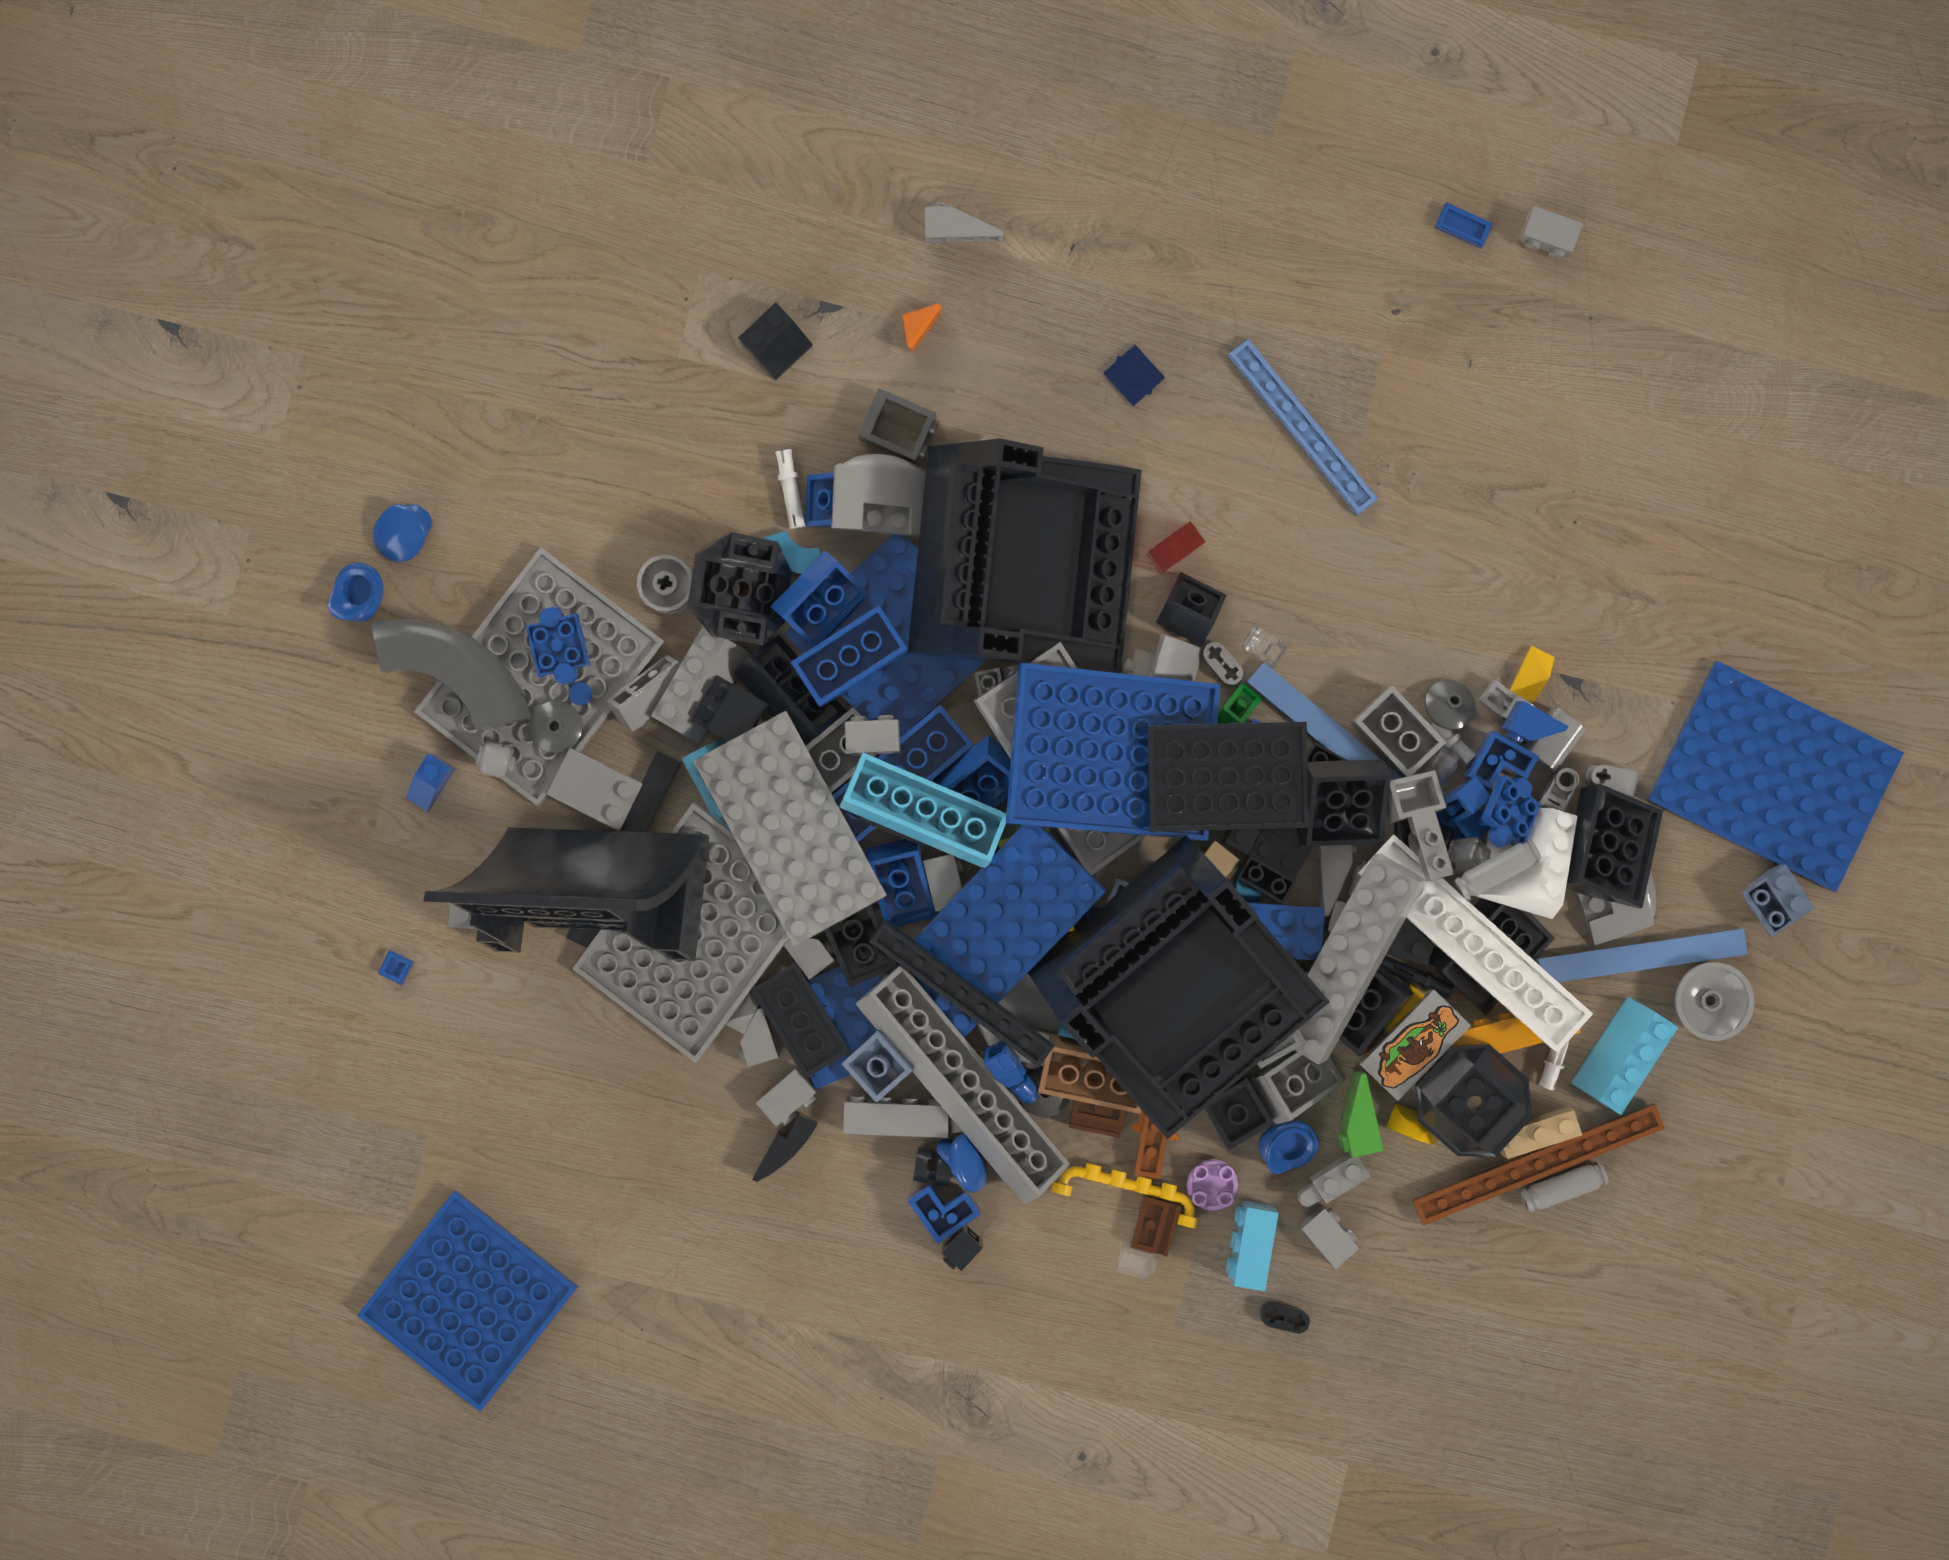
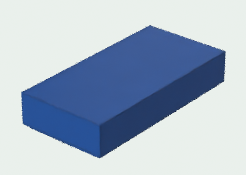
(1463, 225)

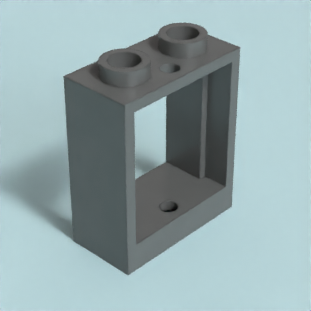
(874, 414)

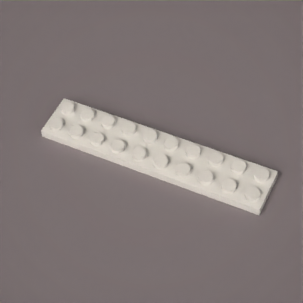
(1490, 956)

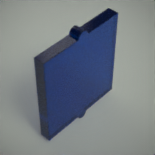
(1134, 375)

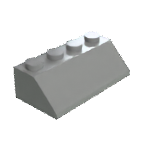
(693, 679)

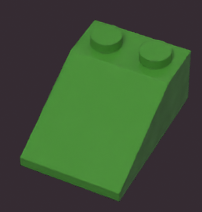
(1358, 1121)

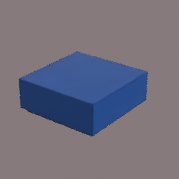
(396, 967)

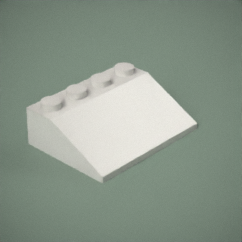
(1544, 884)

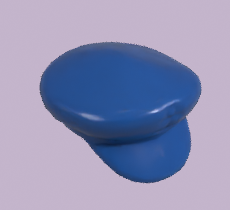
(401, 531)
(356, 593)
(1288, 1146)
(965, 1162)

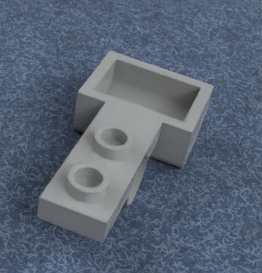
(1552, 748)
(1418, 800)

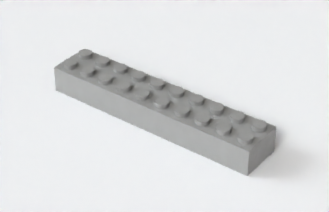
(963, 1084)

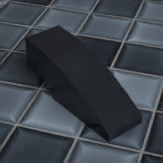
(785, 1146)

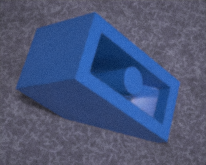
(1530, 723)
(429, 781)

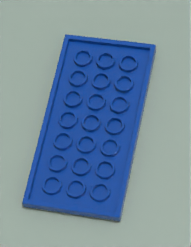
(1009, 917)

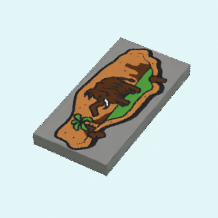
(1415, 1044)

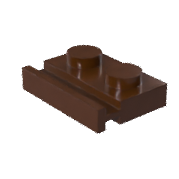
(1097, 1119)
(1155, 1225)

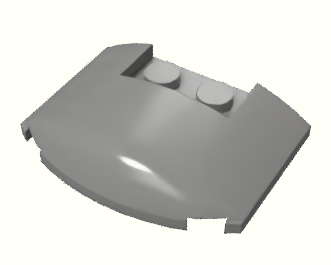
(878, 495)
(1613, 920)

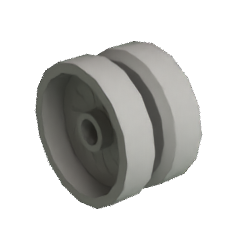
(652, 579)

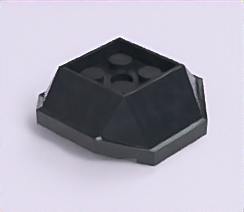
(762, 579)
(1466, 1073)

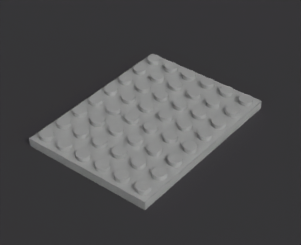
(616, 649)
(736, 944)

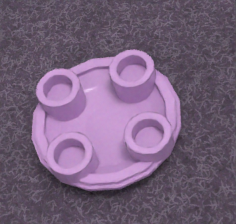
(1212, 1184)

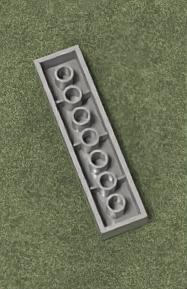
(1357, 949)

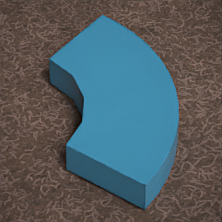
(797, 557)

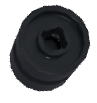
(941, 1173)

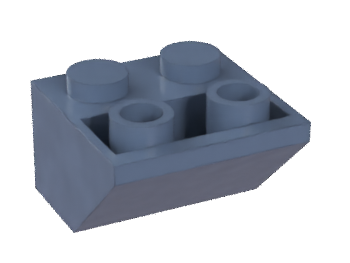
(1777, 899)

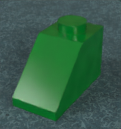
(1238, 705)

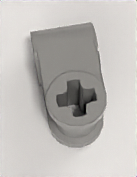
(1617, 778)
(1556, 792)

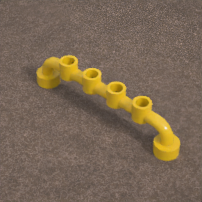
(1119, 1179)

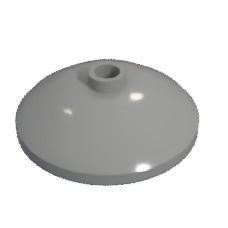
(1731, 1002)

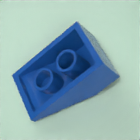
(904, 880)

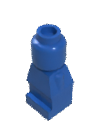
(1009, 1071)

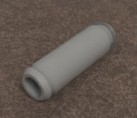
(1498, 869)
(1564, 1187)

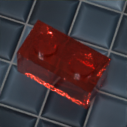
(1175, 548)

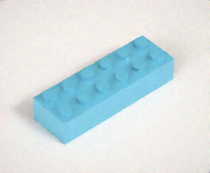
(924, 810)

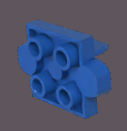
(558, 645)
(1510, 811)

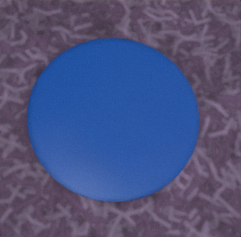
(580, 693)

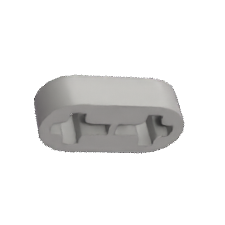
(1218, 668)

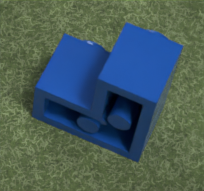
(1499, 754)
(1464, 810)
(940, 1217)

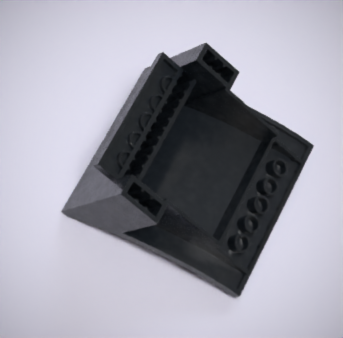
(1023, 555)
(587, 881)
(1176, 987)

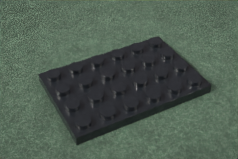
(1228, 776)

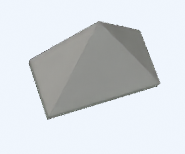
(743, 1015)

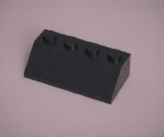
(777, 683)

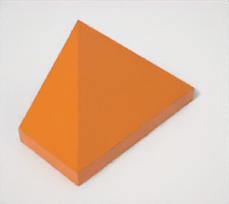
(919, 323)

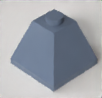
(877, 1066)

